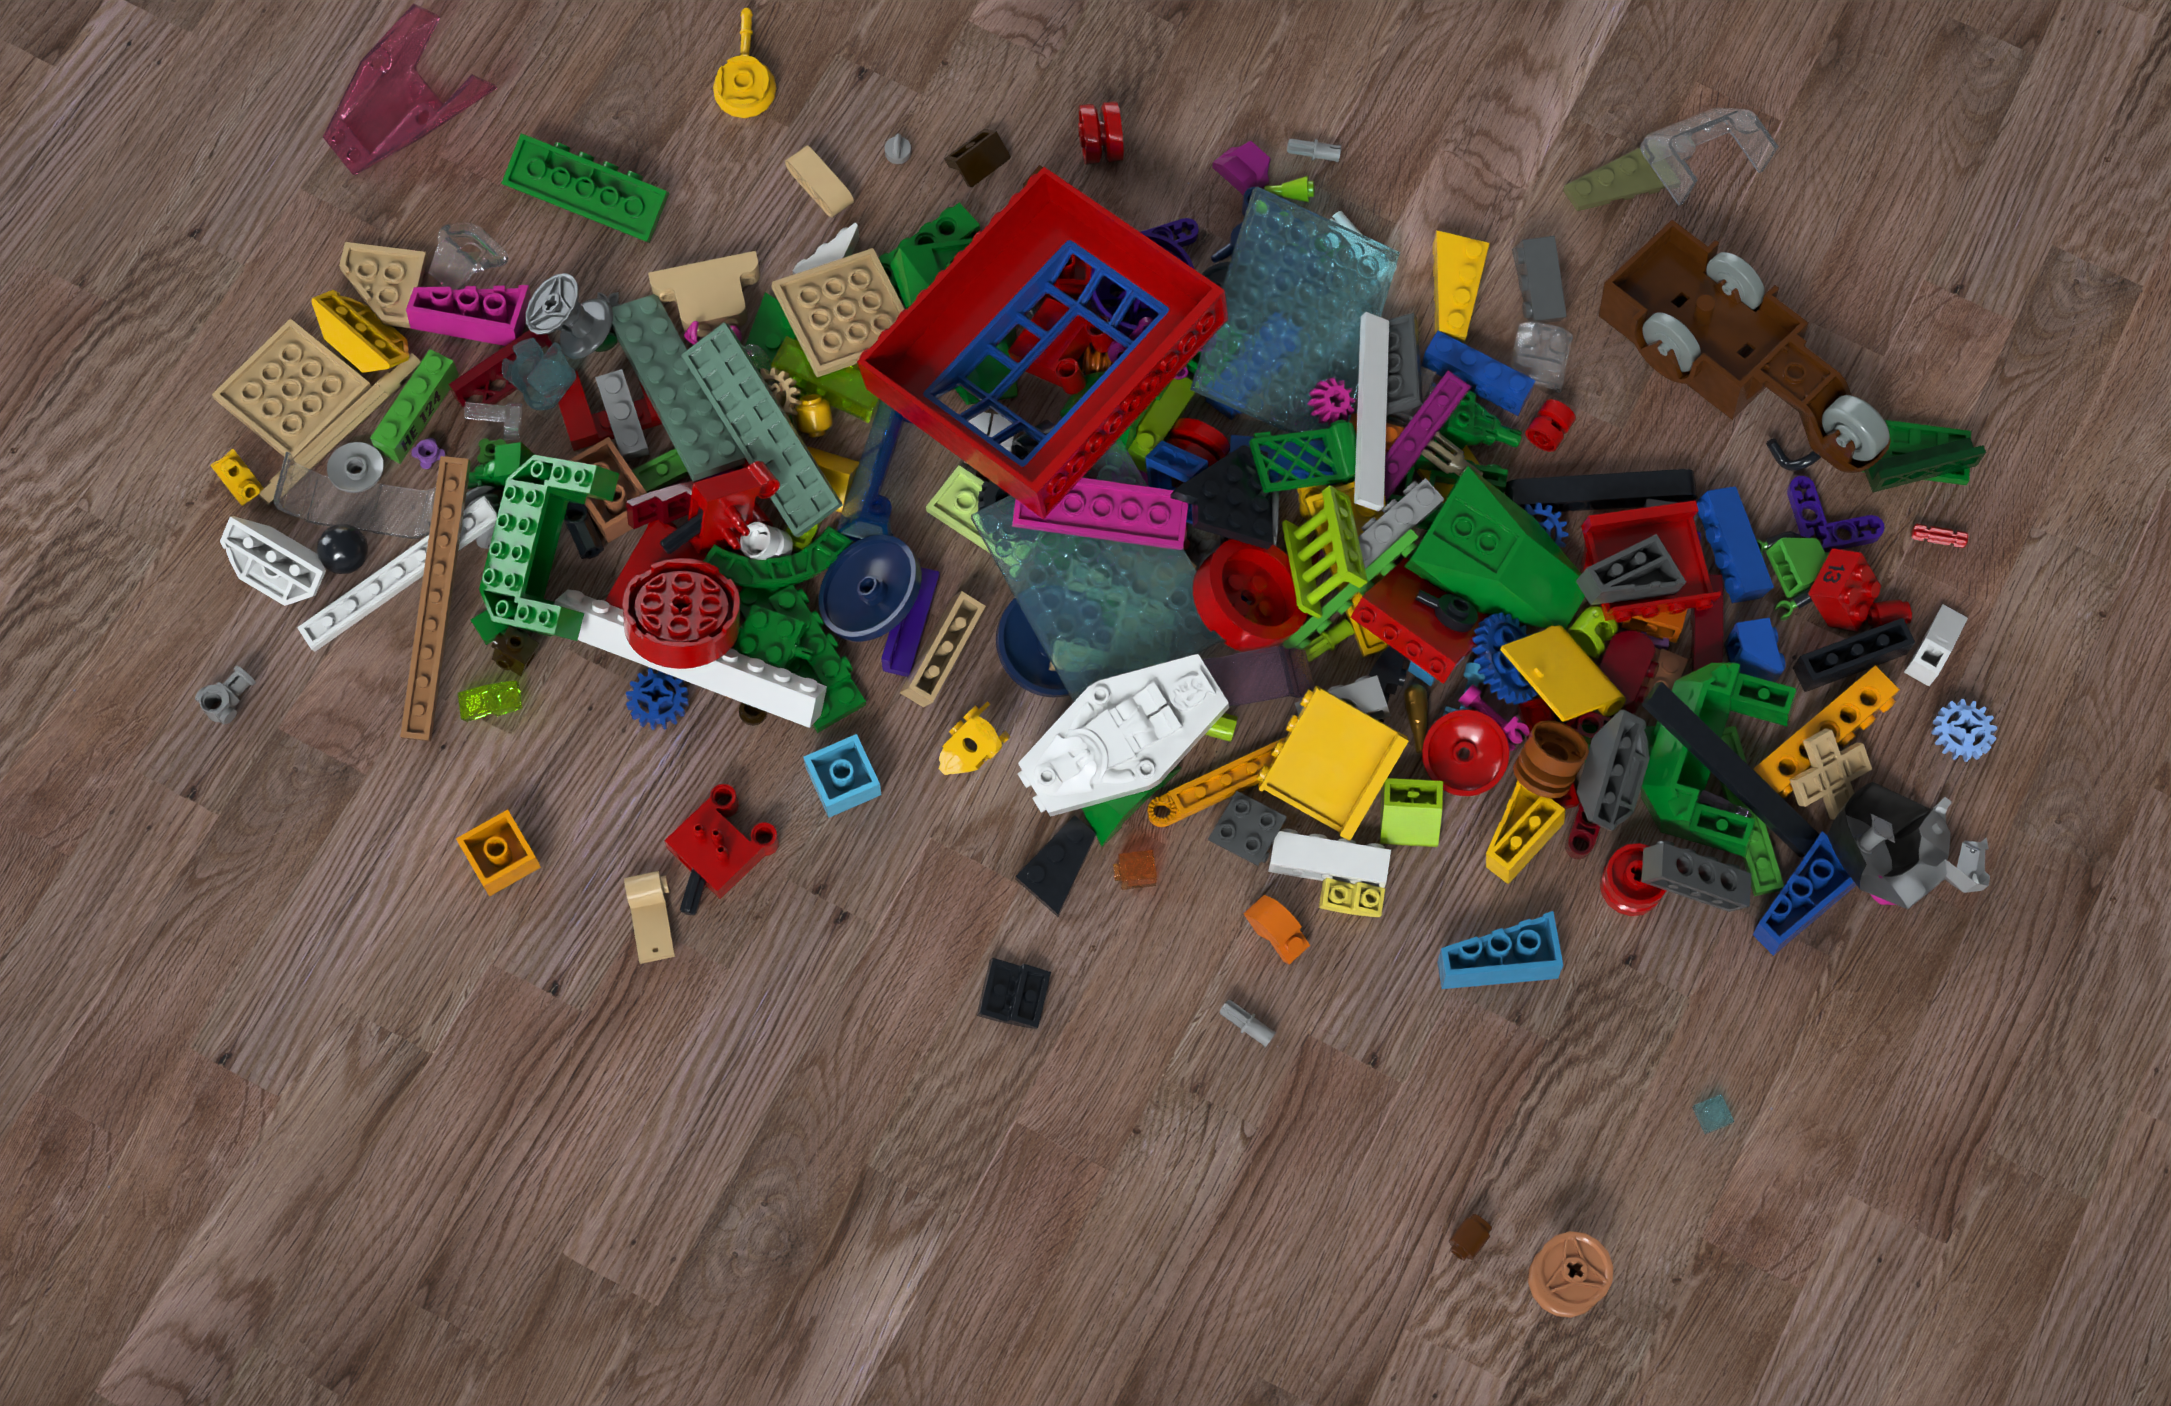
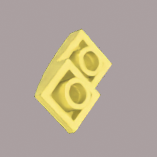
(1352, 899)

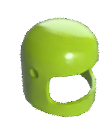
(1584, 630)

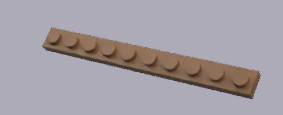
(435, 598)

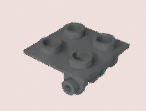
(1247, 828)

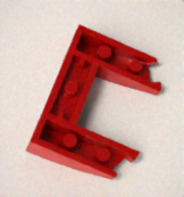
(588, 428)

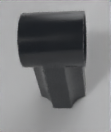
(583, 531)

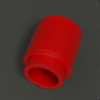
(1888, 611)

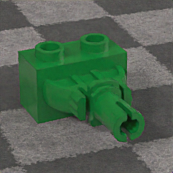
(1474, 425)
(495, 472)

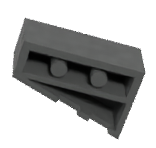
(1540, 279)
(1632, 575)

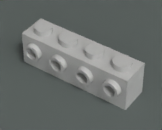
(1399, 518)

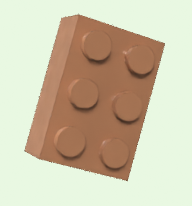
(611, 515)

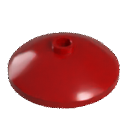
(1486, 748)

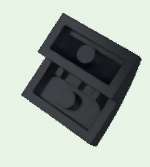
(1013, 993)

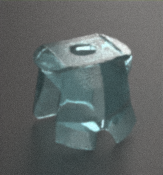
(539, 376)

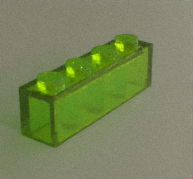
(841, 388)

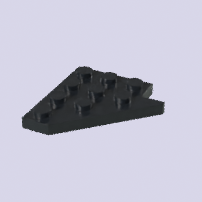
(1230, 500)

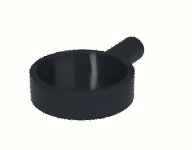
(1451, 610)

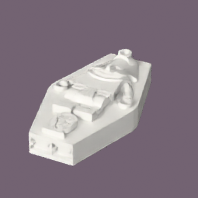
(1123, 735)

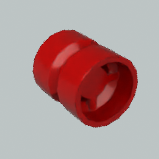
(1550, 425)

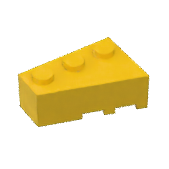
(1522, 832)

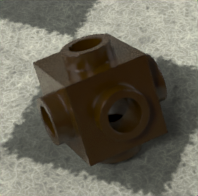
(514, 650)

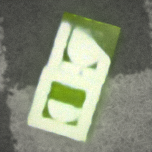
(489, 699)

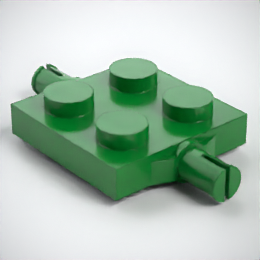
(772, 638)

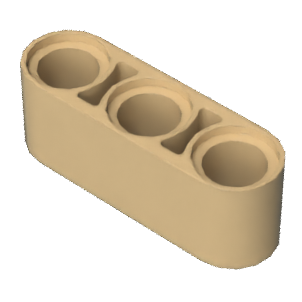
(819, 181)

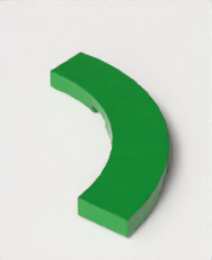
(780, 570)

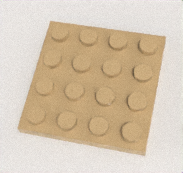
(839, 309)
(291, 389)

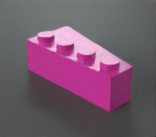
(470, 313)

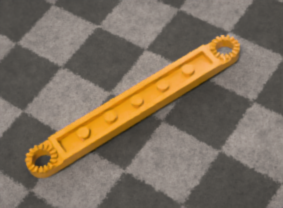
(1211, 787)

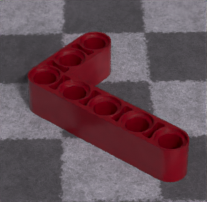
(1579, 828)

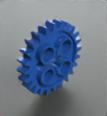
(1495, 666)

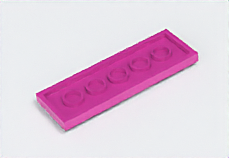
(1113, 513)

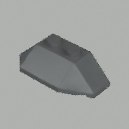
(1614, 770)

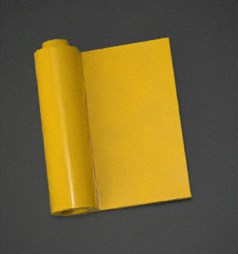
(1563, 674)

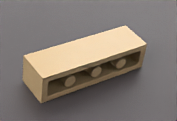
(942, 649)

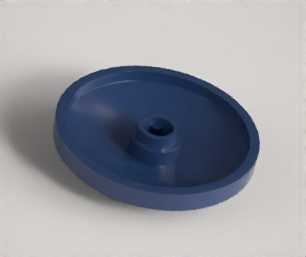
(870, 588)
(1024, 655)

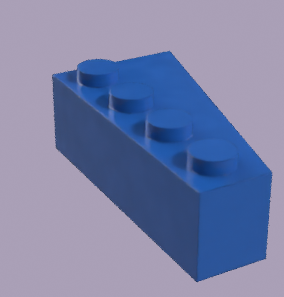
(1805, 897)

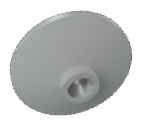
(351, 458)

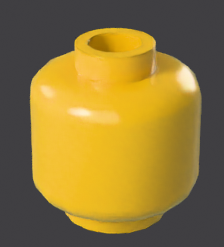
(813, 415)

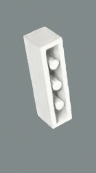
(1324, 858)

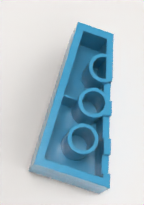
(1504, 956)

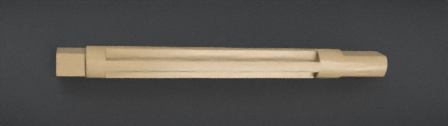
(348, 421)

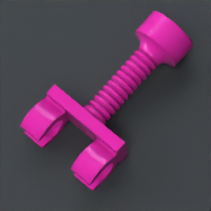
(1472, 698)

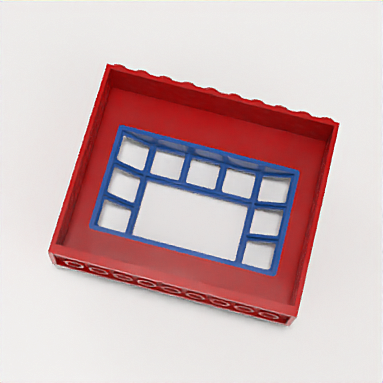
(993, 289)

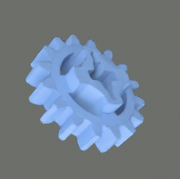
(1955, 738)

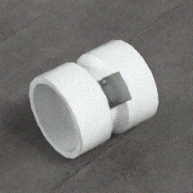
(765, 542)

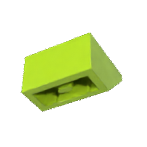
(1411, 812)

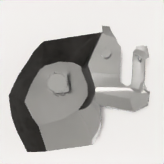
(1904, 844)

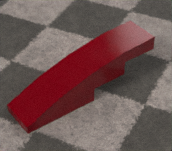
(661, 505)
(1708, 630)

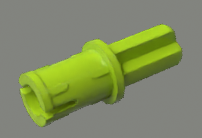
(1328, 640)

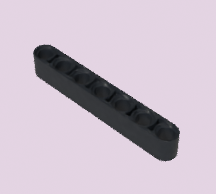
(1603, 490)

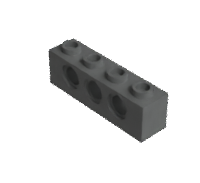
(1696, 876)

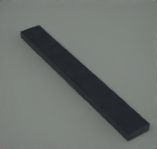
(1730, 769)

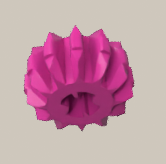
(1323, 395)

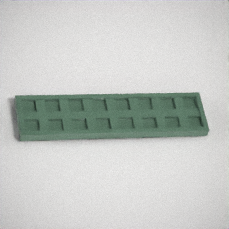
(673, 390)
(761, 428)

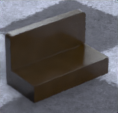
(979, 156)

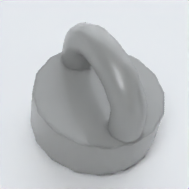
(897, 149)

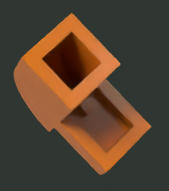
(1278, 926)

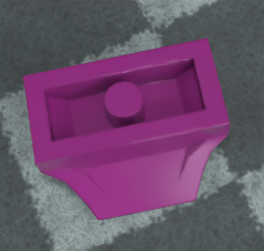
(1244, 167)

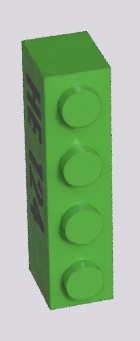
(414, 406)

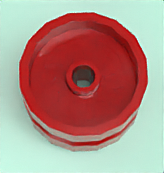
(1099, 133)
(1199, 439)
(1621, 889)

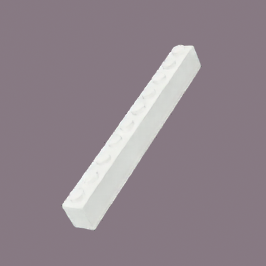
(731, 675)

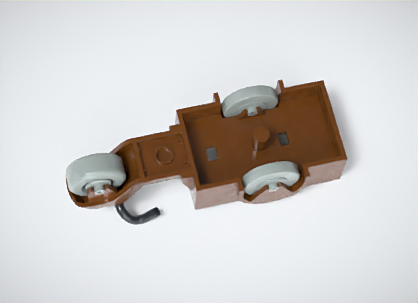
(1722, 316)

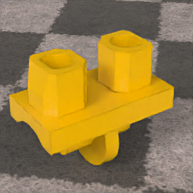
(237, 477)

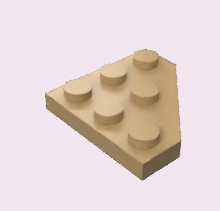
(384, 278)

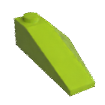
(1160, 419)

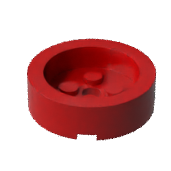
(1262, 578)
(687, 636)

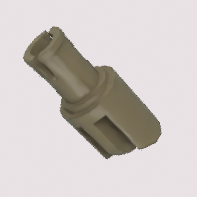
(1455, 462)

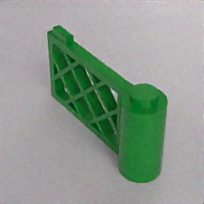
(1339, 446)

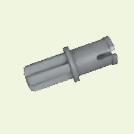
(1314, 149)
(1247, 1022)

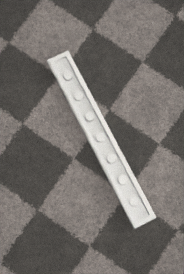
(1371, 412)
(388, 581)

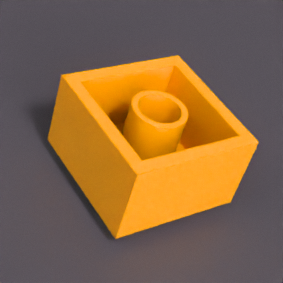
(498, 852)

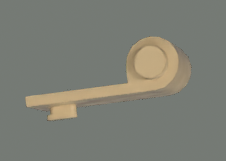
(650, 916)

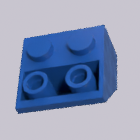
(1755, 649)

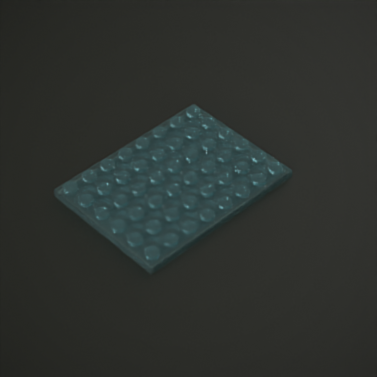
(1292, 312)
(1096, 600)

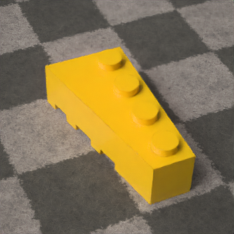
(1456, 281)

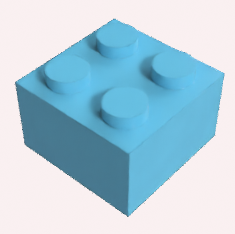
(842, 775)

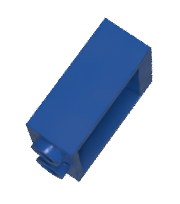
(1170, 461)

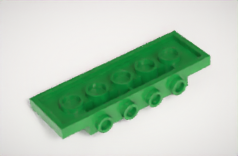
(585, 187)
(827, 667)

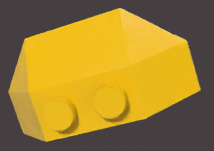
(359, 333)

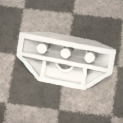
(272, 561)

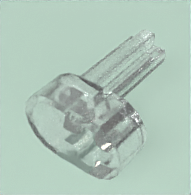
(509, 414)

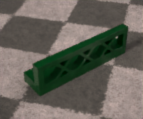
(1924, 464)

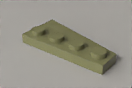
(1616, 180)

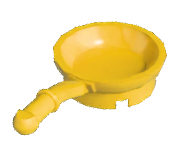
(744, 84)

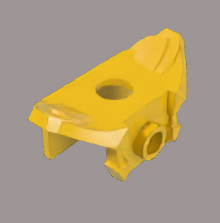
(957, 757)

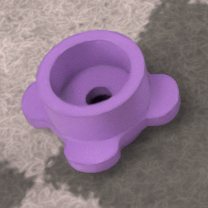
(424, 446)

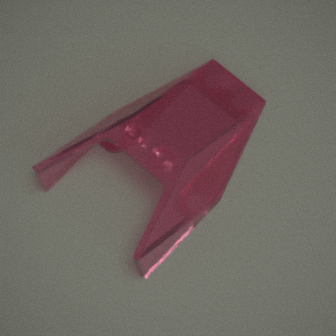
(390, 101)

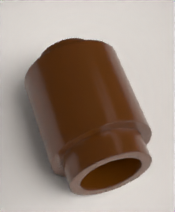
(1470, 1237)

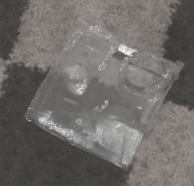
(1542, 353)

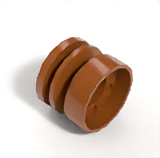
(1550, 759)

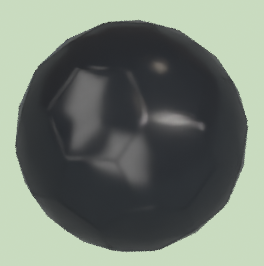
(342, 549)

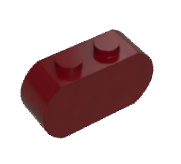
(1629, 666)

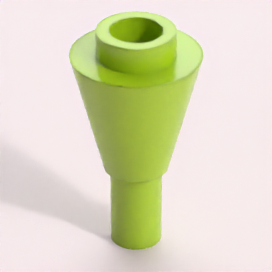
(1297, 189)

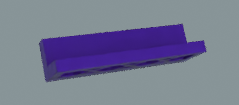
(906, 637)

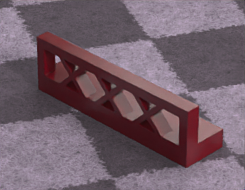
(489, 370)

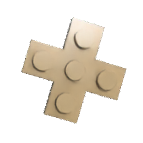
(1830, 772)

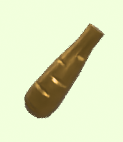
(1417, 709)

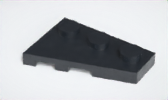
(1057, 864)

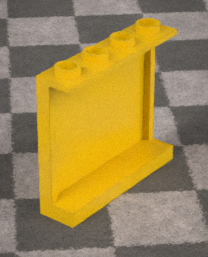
(1332, 761)

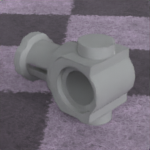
(227, 693)

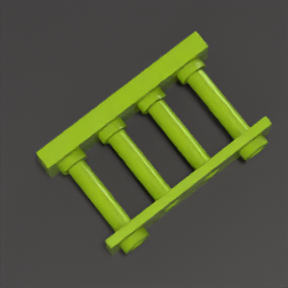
(1345, 552)

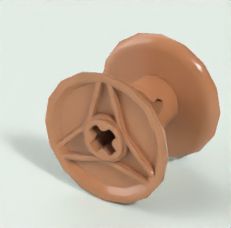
(1587, 1263)

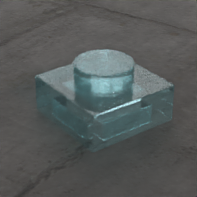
(1713, 1114)

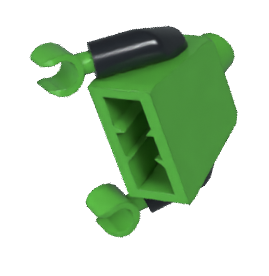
(1796, 564)

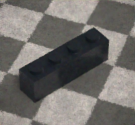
(1853, 655)

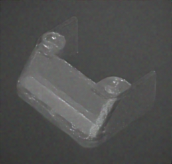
(1674, 144)

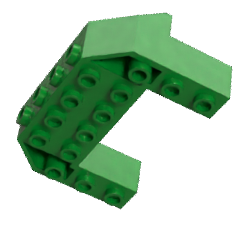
(528, 538)
(1678, 778)

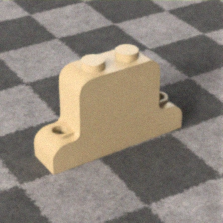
(708, 290)

